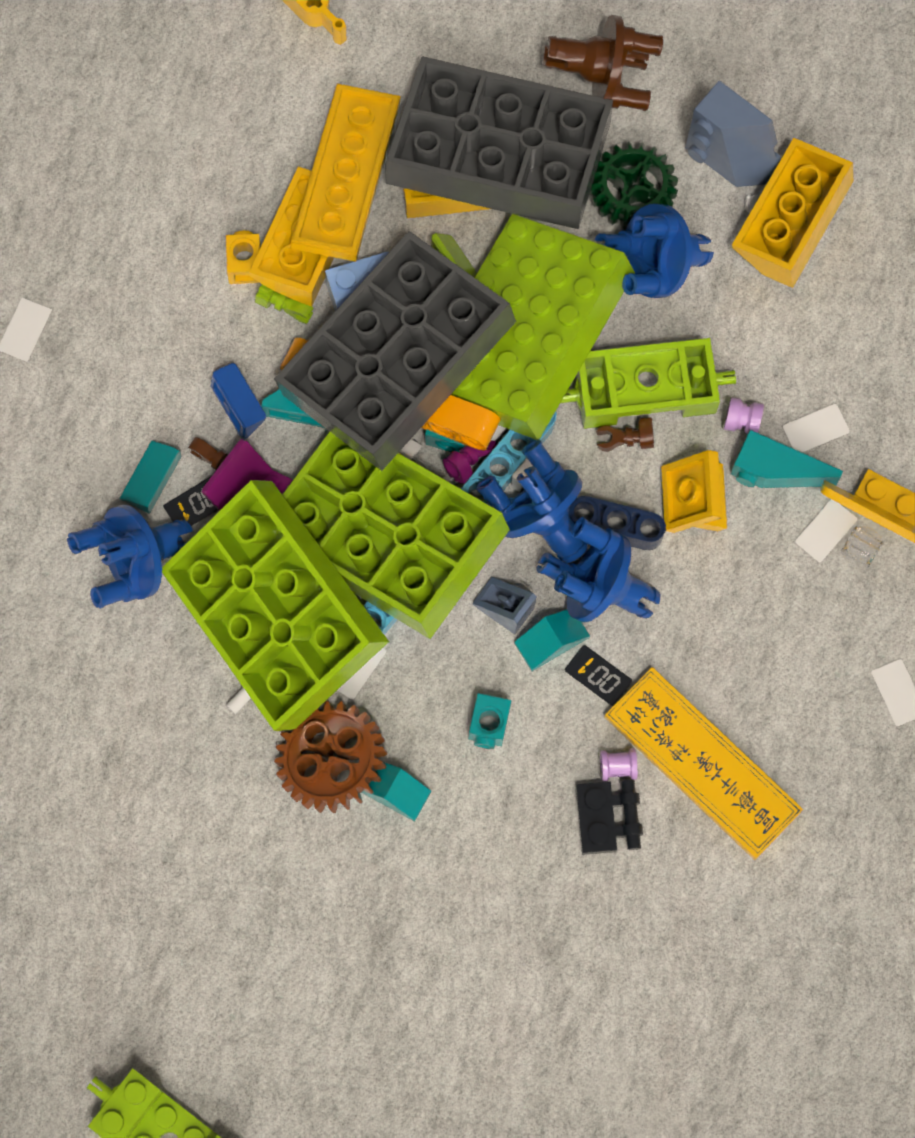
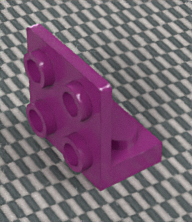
(237, 471)

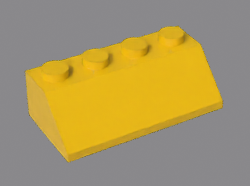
(794, 211)

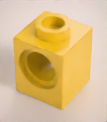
(237, 269)

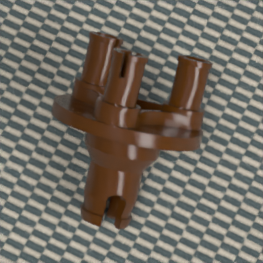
(603, 59)

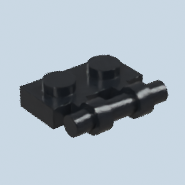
(597, 821)

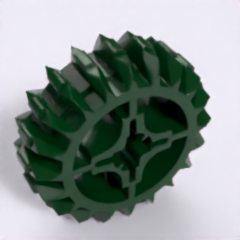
(622, 178)

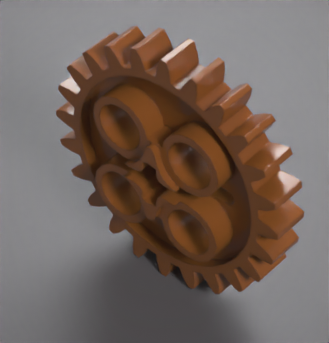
(322, 786)

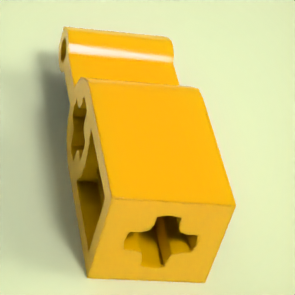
(319, 17)

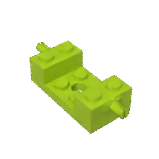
(685, 381)
(142, 1111)

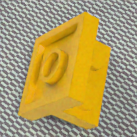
(694, 493)

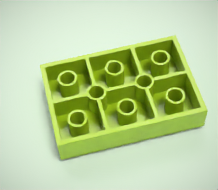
(561, 301)
(395, 532)
(273, 605)

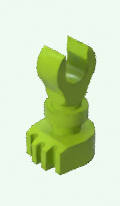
(297, 310)

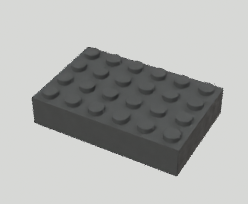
(499, 142)
(395, 350)

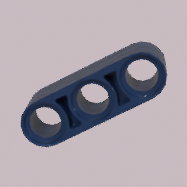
(632, 517)

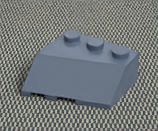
(733, 138)

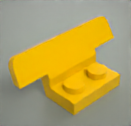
(880, 502)

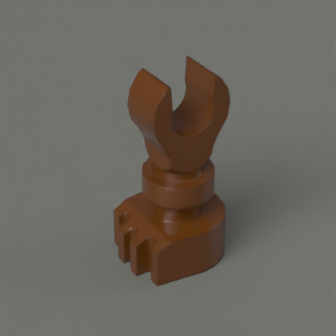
(643, 435)
(207, 453)

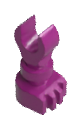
(459, 464)

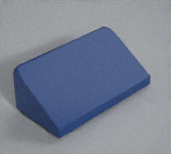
(237, 400)

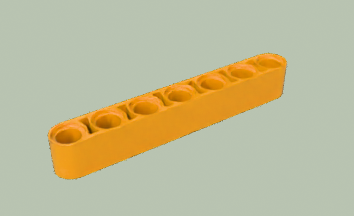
(453, 419)

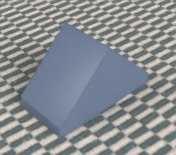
(505, 604)

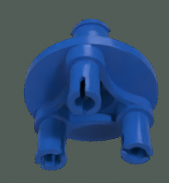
(658, 251)
(542, 504)
(130, 551)
(600, 576)

